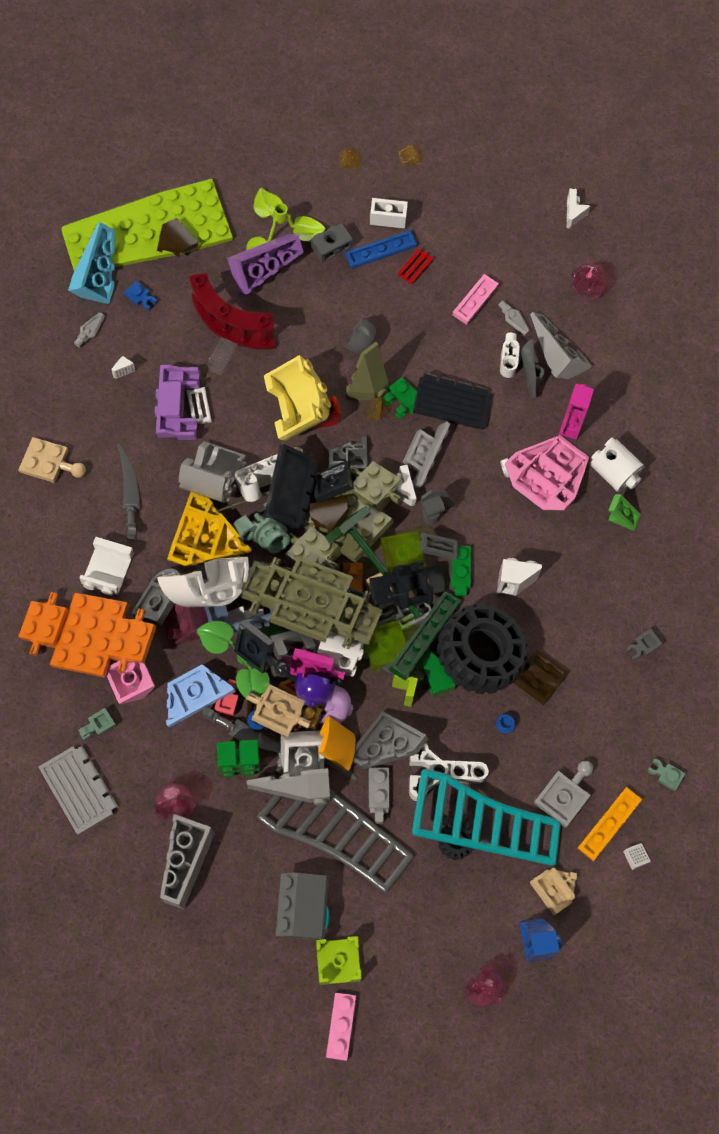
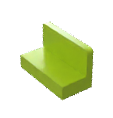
(409, 685)

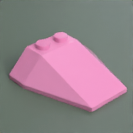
(548, 473)

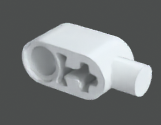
(506, 359)

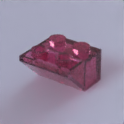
(183, 624)

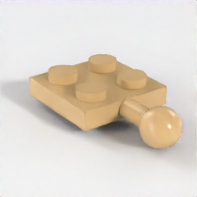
(46, 460)

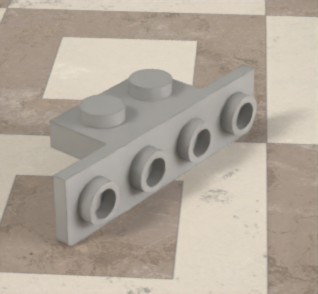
(423, 451)

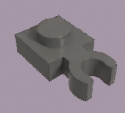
(645, 643)

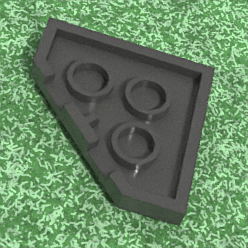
(387, 741)

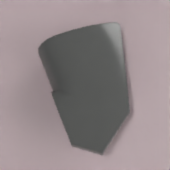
(532, 368)
(433, 504)

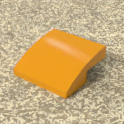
(337, 743)

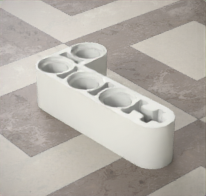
(255, 476)

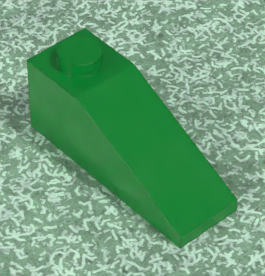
(435, 676)

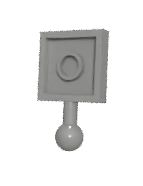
(563, 796)

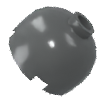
(362, 337)

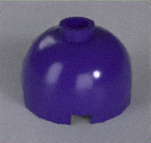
(314, 689)

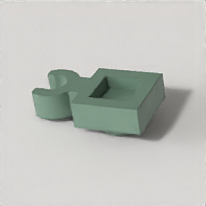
(669, 775)

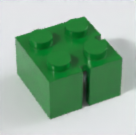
(238, 761)

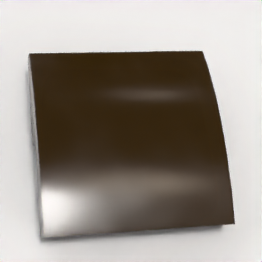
(540, 677)

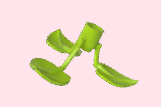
(270, 204)

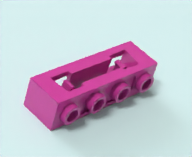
(576, 411)

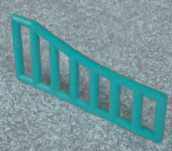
(482, 800)

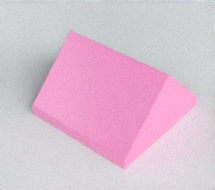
(133, 684)

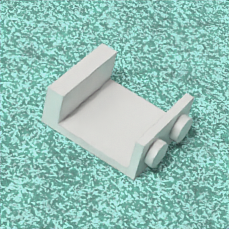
(107, 566)

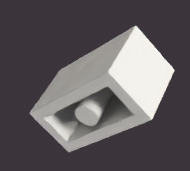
(388, 213)

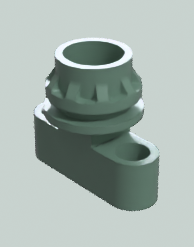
(266, 532)

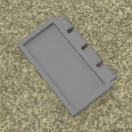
(77, 791)

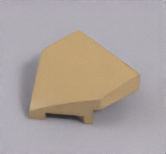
(555, 889)

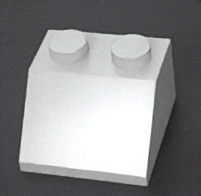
(300, 752)

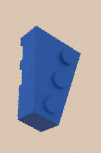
(539, 940)

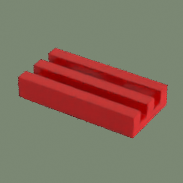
(423, 256)

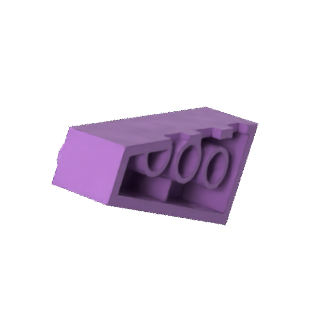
(258, 263)

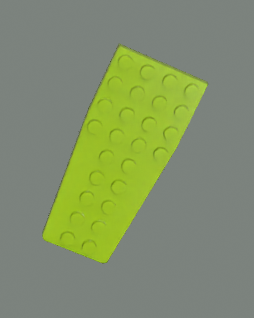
(140, 223)

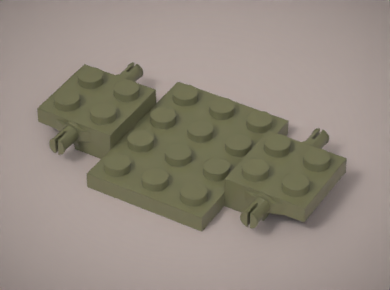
(373, 489)
(311, 601)

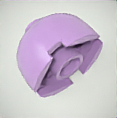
(338, 706)

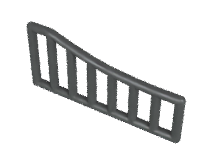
(336, 852)

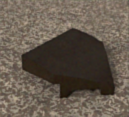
(175, 238)
(329, 512)

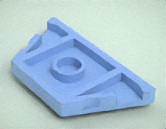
(193, 693)

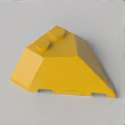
(204, 534)

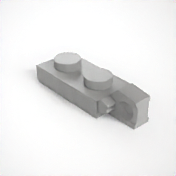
(378, 792)

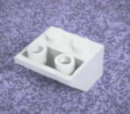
(517, 576)

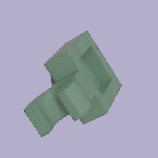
(99, 723)

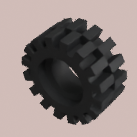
(448, 850)

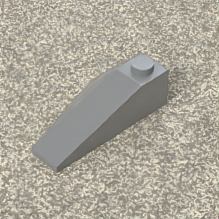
(307, 787)

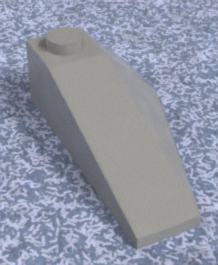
(559, 356)

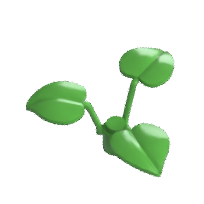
(216, 638)

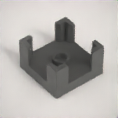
(286, 643)

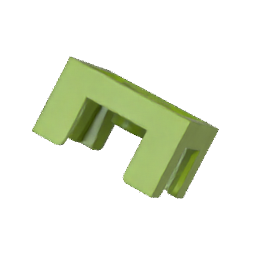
(338, 961)

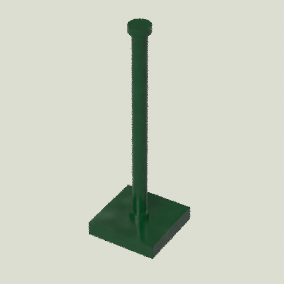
(349, 527)

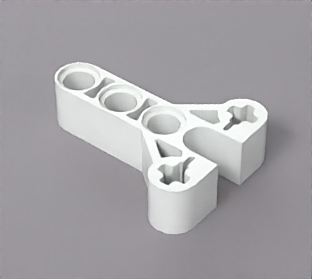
(431, 761)

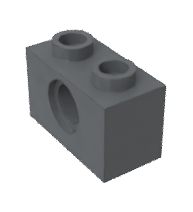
(336, 234)

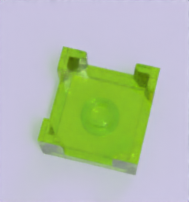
(401, 550)
(385, 645)

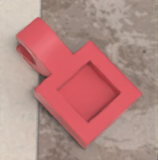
(229, 703)

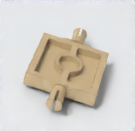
(278, 710)

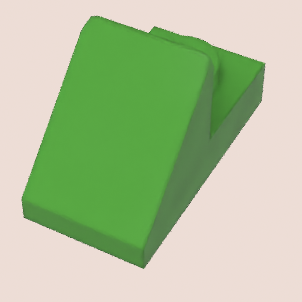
(623, 513)

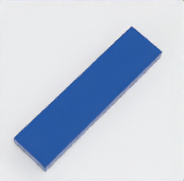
(380, 249)

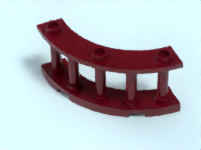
(228, 322)

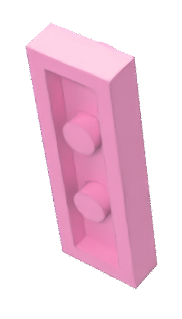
(475, 299)
(341, 1026)

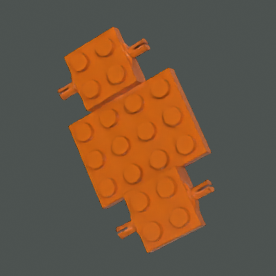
(88, 633)

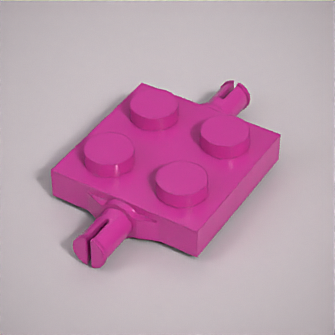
(311, 663)

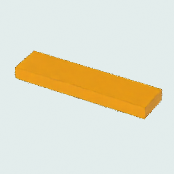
(609, 823)

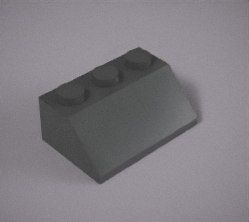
(302, 906)

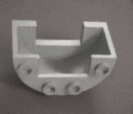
(212, 472)

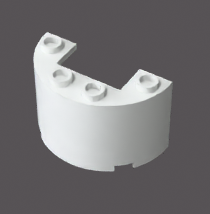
(223, 586)

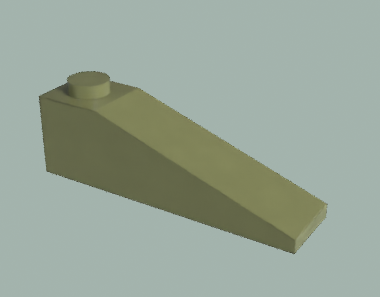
(370, 378)

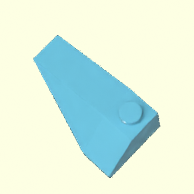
(94, 271)

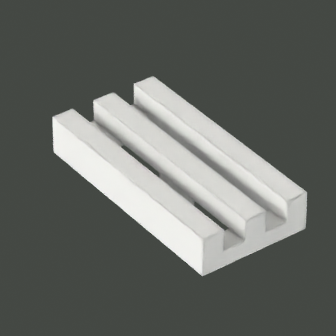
(195, 391)

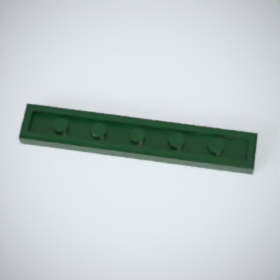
(424, 635)

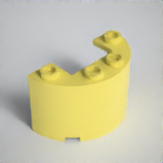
(300, 397)

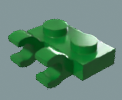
(404, 394)

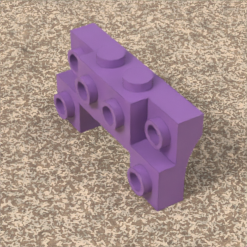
(170, 399)

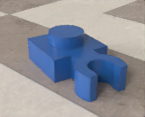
(139, 294)

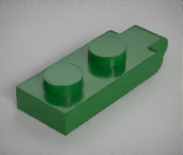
(461, 571)

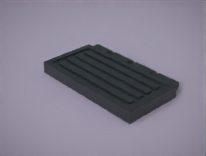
(451, 402)
(290, 487)

